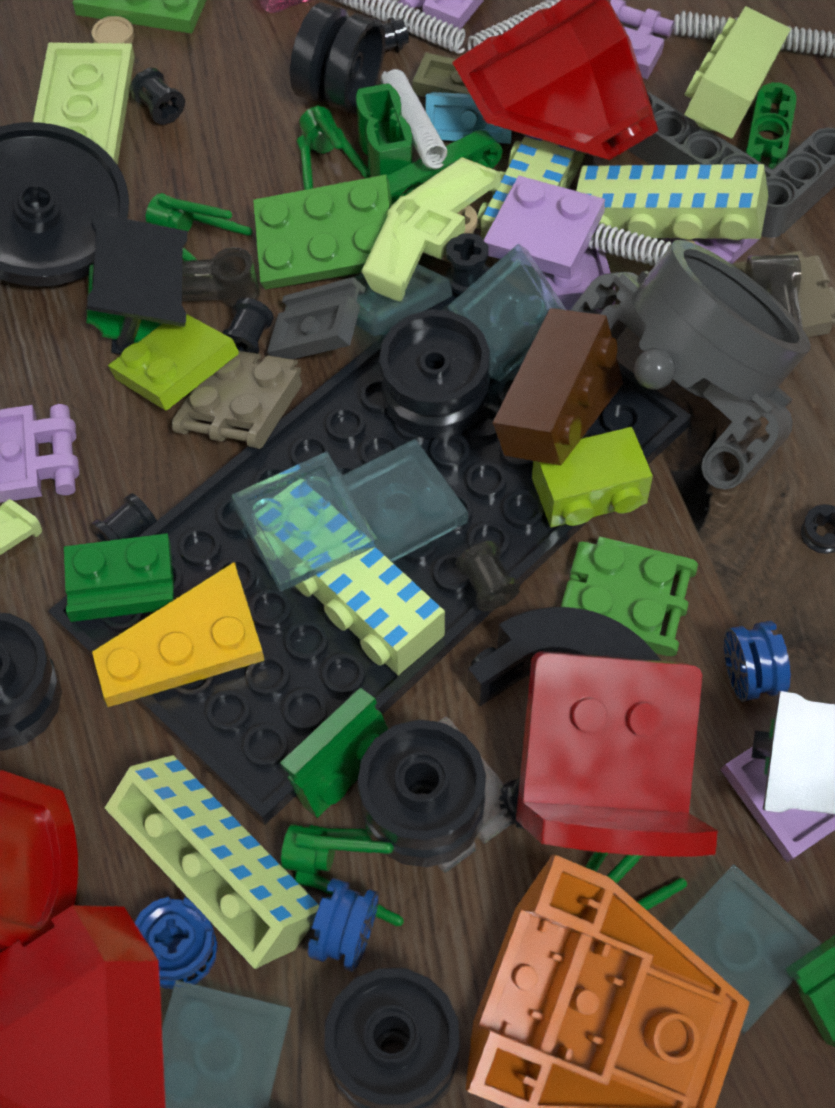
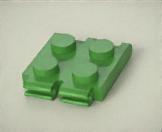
(632, 588)

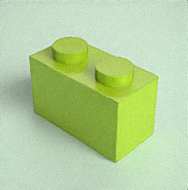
(596, 479)

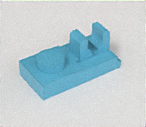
(458, 116)

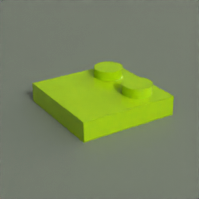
(173, 361)

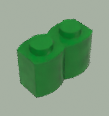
(383, 130)

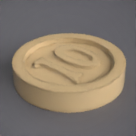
(113, 30)

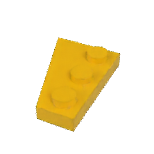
(182, 642)

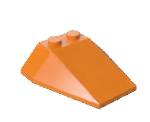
(599, 1005)

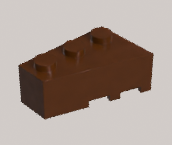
(559, 387)

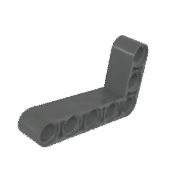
(792, 185)

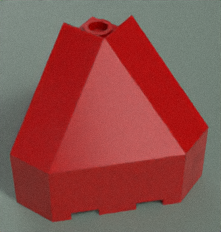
(563, 79)
(82, 1016)

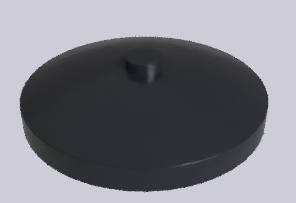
(47, 201)

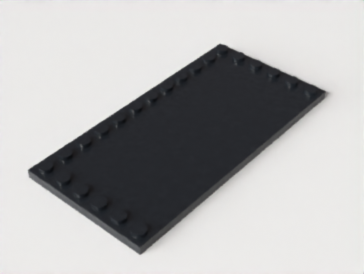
(259, 713)

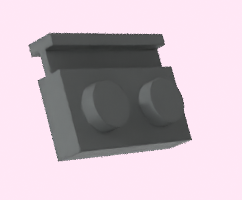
(316, 320)

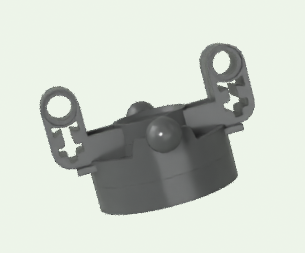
(714, 338)

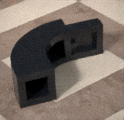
(549, 631)

